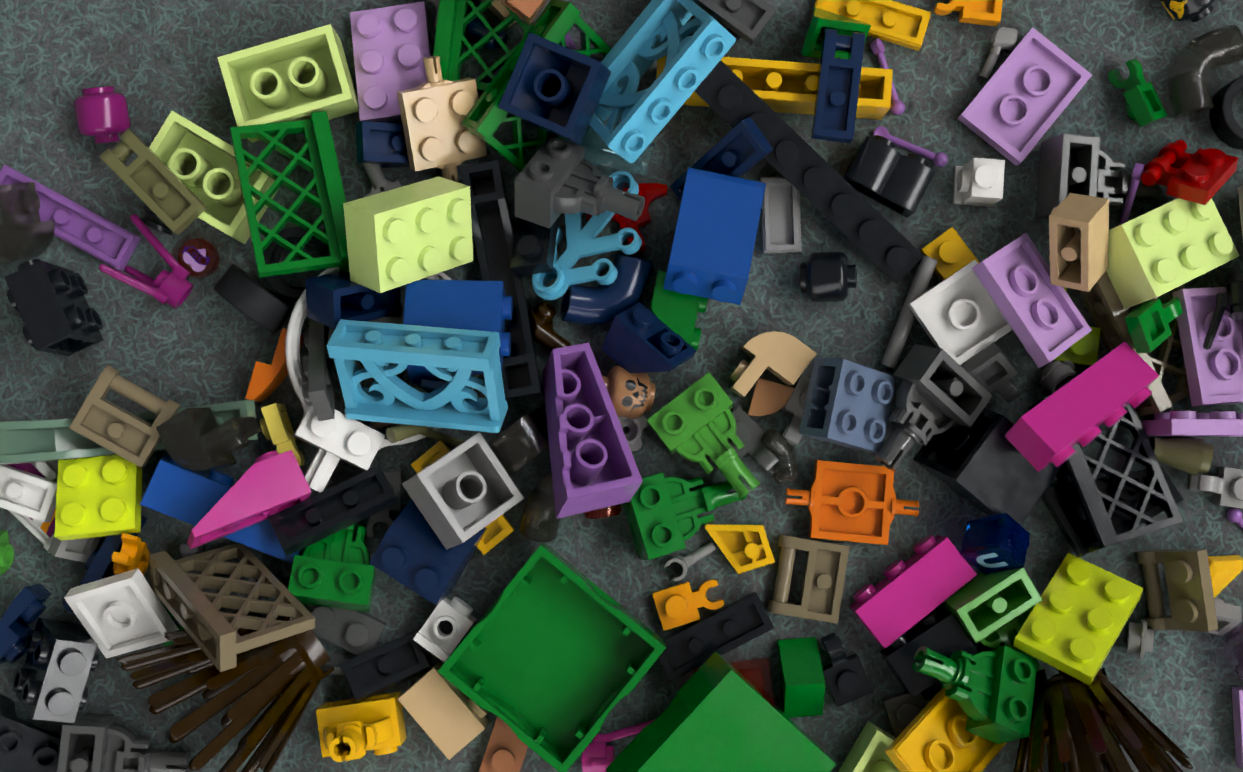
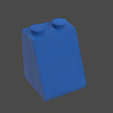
(714, 236)
(458, 306)

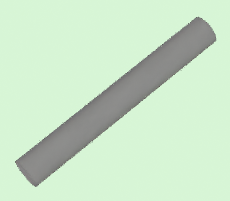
(906, 316)

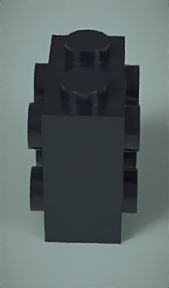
(53, 308)
(55, 670)

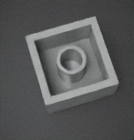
(463, 491)

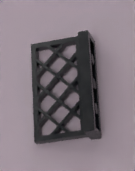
(1088, 503)

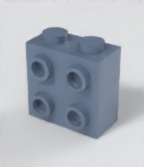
(847, 404)

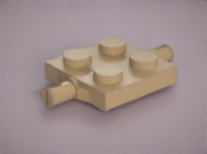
(433, 122)

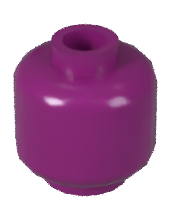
(102, 114)

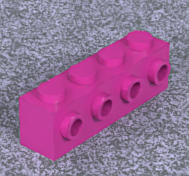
(1081, 406)

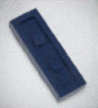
(732, 154)

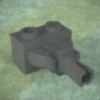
(1079, 167)
(566, 183)
(929, 401)
(101, 746)

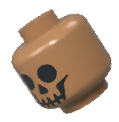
(630, 392)

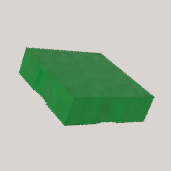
(553, 657)
(721, 727)

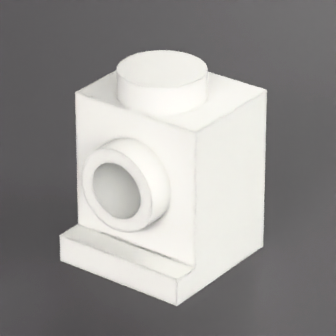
(979, 182)
(441, 644)

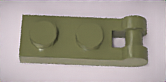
(154, 182)

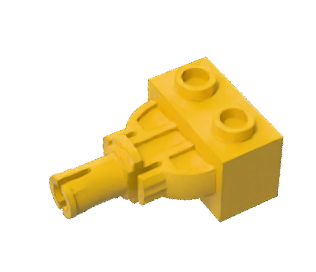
(353, 728)

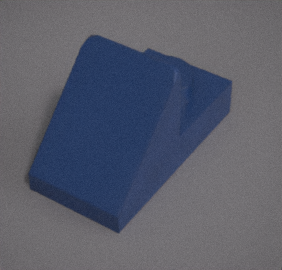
(381, 144)

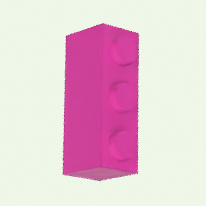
(911, 589)

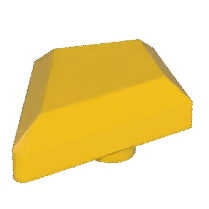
(742, 545)
(1224, 570)

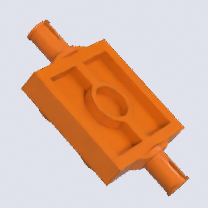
(851, 502)

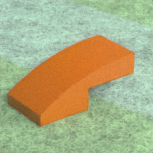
(268, 377)

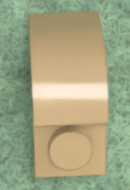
(775, 352)

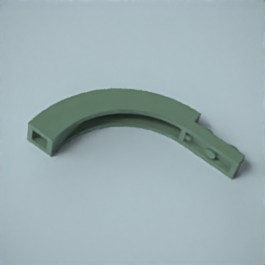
(56, 441)

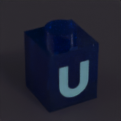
(995, 544)

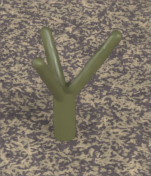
(404, 431)

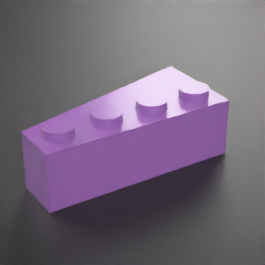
(586, 441)

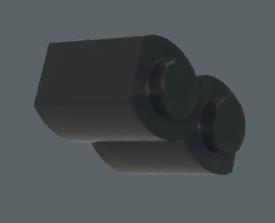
(888, 175)

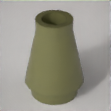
(1185, 454)

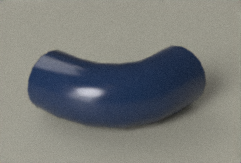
(602, 303)

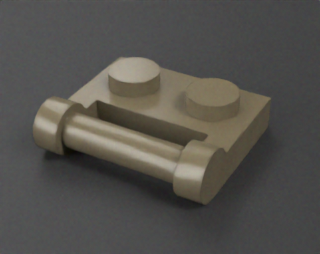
(116, 427)
(821, 579)
(1187, 586)

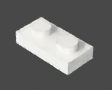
(27, 493)

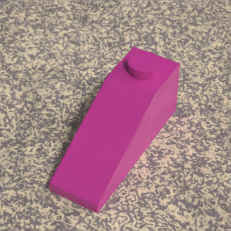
(262, 491)

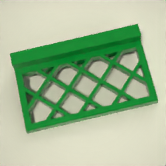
(451, 37)
(486, 116)
(325, 181)

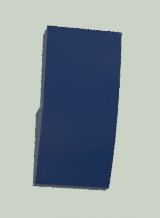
(13, 629)

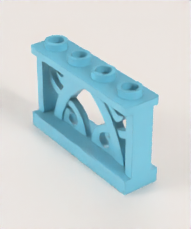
(654, 34)
(443, 351)

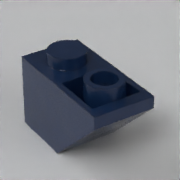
(644, 343)

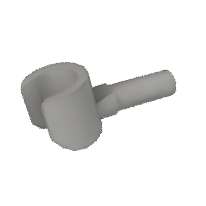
(1002, 38)
(690, 559)

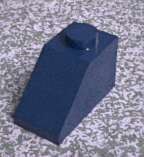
(337, 298)

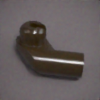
(542, 327)

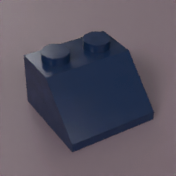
(555, 88)
(418, 558)

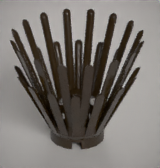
(280, 669)
(1077, 729)

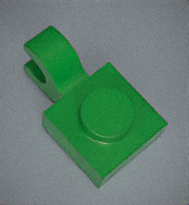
(1142, 100)
(1149, 323)

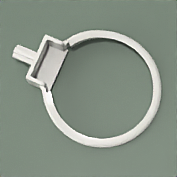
(336, 437)

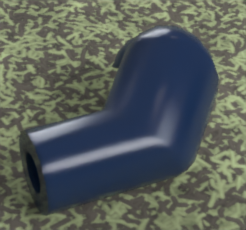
(477, 30)

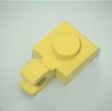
(278, 428)

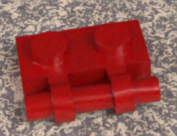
(1189, 175)

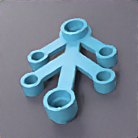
(584, 243)

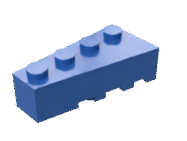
(192, 494)

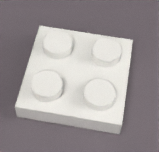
(960, 315)
(121, 613)

